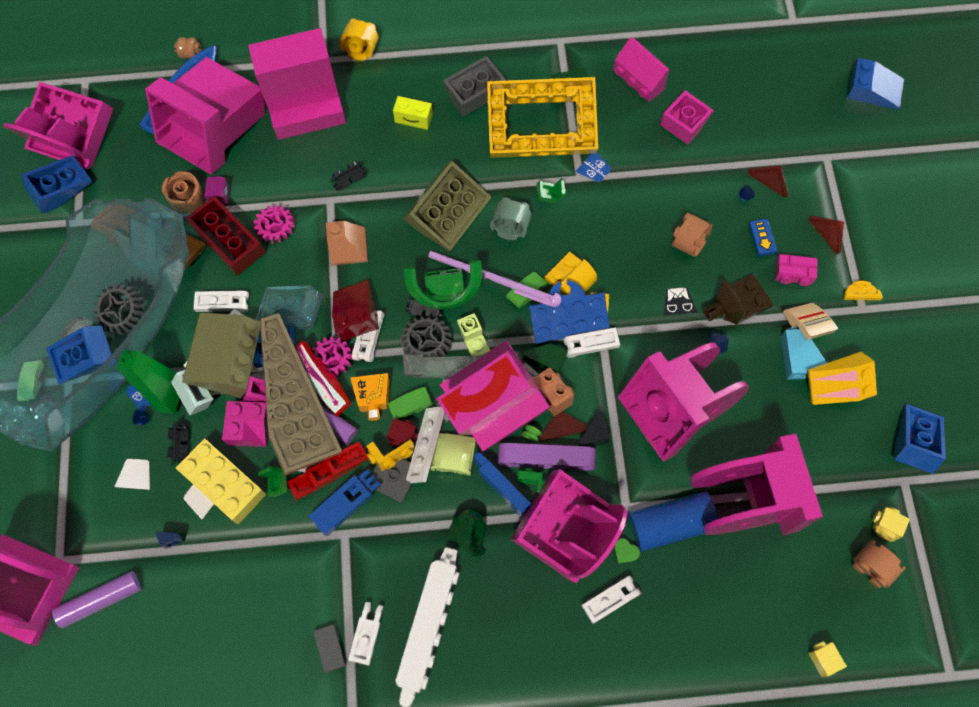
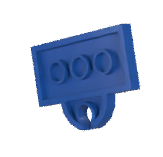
(573, 316)

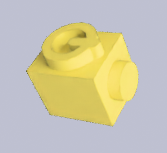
(890, 524)

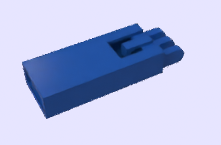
(502, 485)
(338, 506)

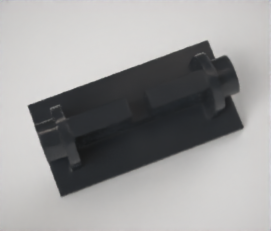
(341, 178)
(417, 309)
(178, 435)

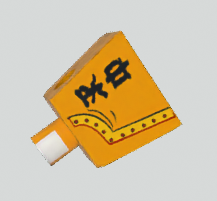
(372, 393)

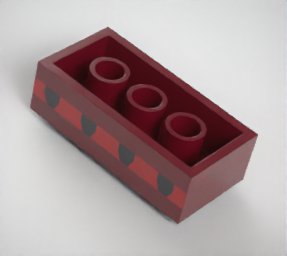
(225, 235)

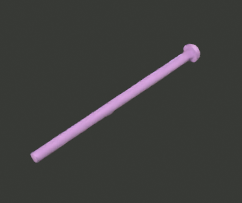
(523, 290)

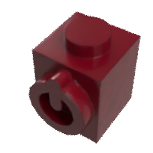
(401, 432)

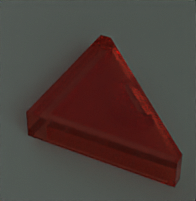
(772, 178)
(830, 230)
(562, 426)

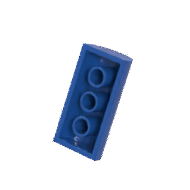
(672, 520)

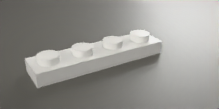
(425, 445)

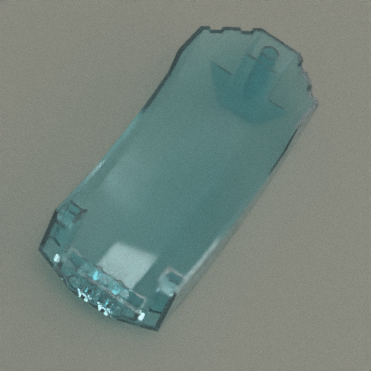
(104, 246)

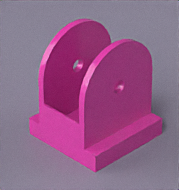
(674, 400)
(775, 486)
(30, 589)

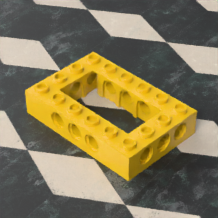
(543, 91)

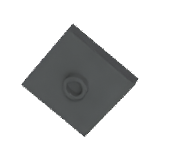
(394, 480)

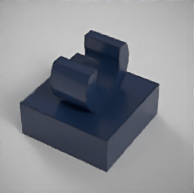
(721, 341)

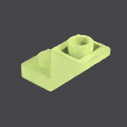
(472, 335)

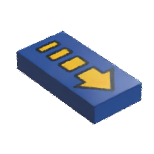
(762, 237)

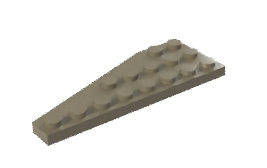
(294, 414)

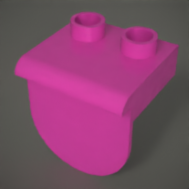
(63, 124)
(570, 527)

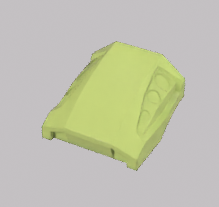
(453, 454)

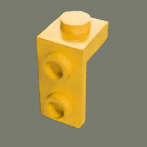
(389, 460)

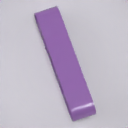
(547, 456)

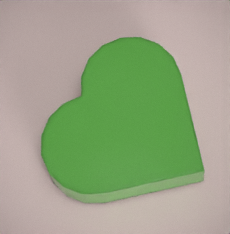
(625, 551)

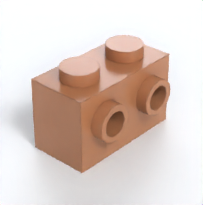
(554, 390)

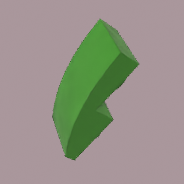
(532, 280)
(409, 403)

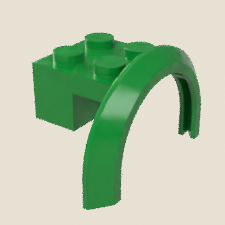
(444, 287)

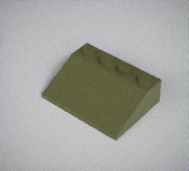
(447, 206)
(222, 353)

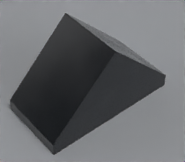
(597, 432)

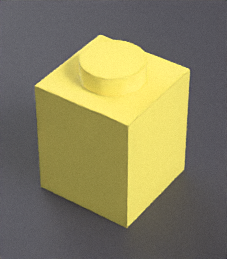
(826, 659)

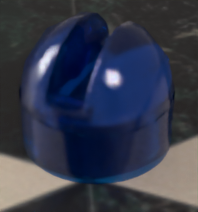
(746, 193)
(140, 417)

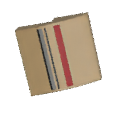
(811, 320)

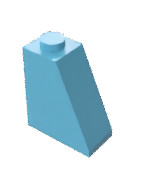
(799, 354)

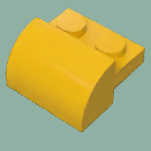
(572, 269)

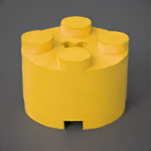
(359, 39)

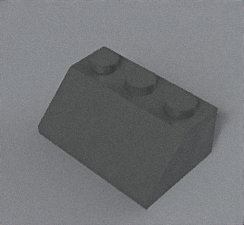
(469, 86)

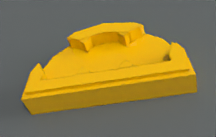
(862, 291)

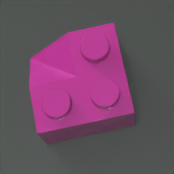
(686, 117)
(245, 424)

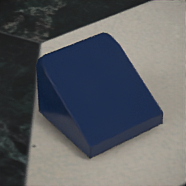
(169, 539)

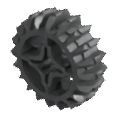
(110, 304)
(431, 325)

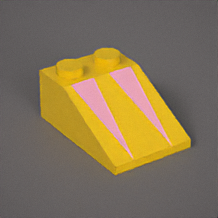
(843, 380)

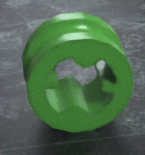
(531, 433)

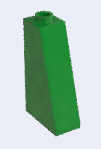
(150, 380)

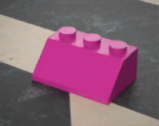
(641, 70)

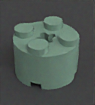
(511, 219)

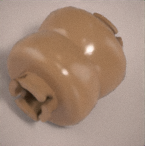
(186, 47)

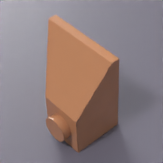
(346, 243)

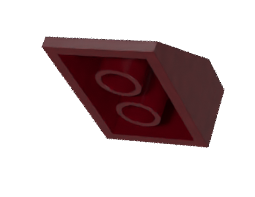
(354, 311)

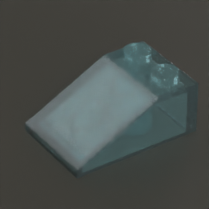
(295, 304)

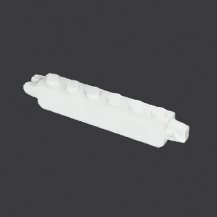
(426, 626)

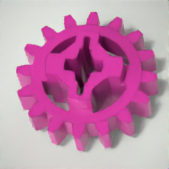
(274, 224)
(330, 348)

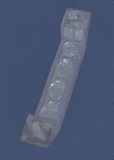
(435, 367)

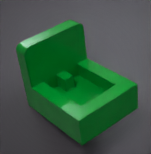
(550, 192)
(529, 476)
(276, 480)

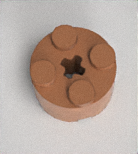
(183, 192)
(691, 235)
(878, 564)

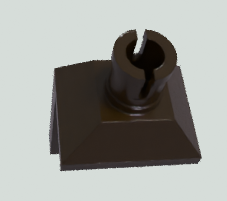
(739, 301)

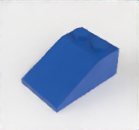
(875, 84)
(55, 183)
(79, 353)
(920, 439)

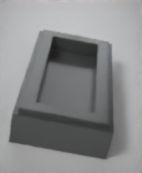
(329, 648)

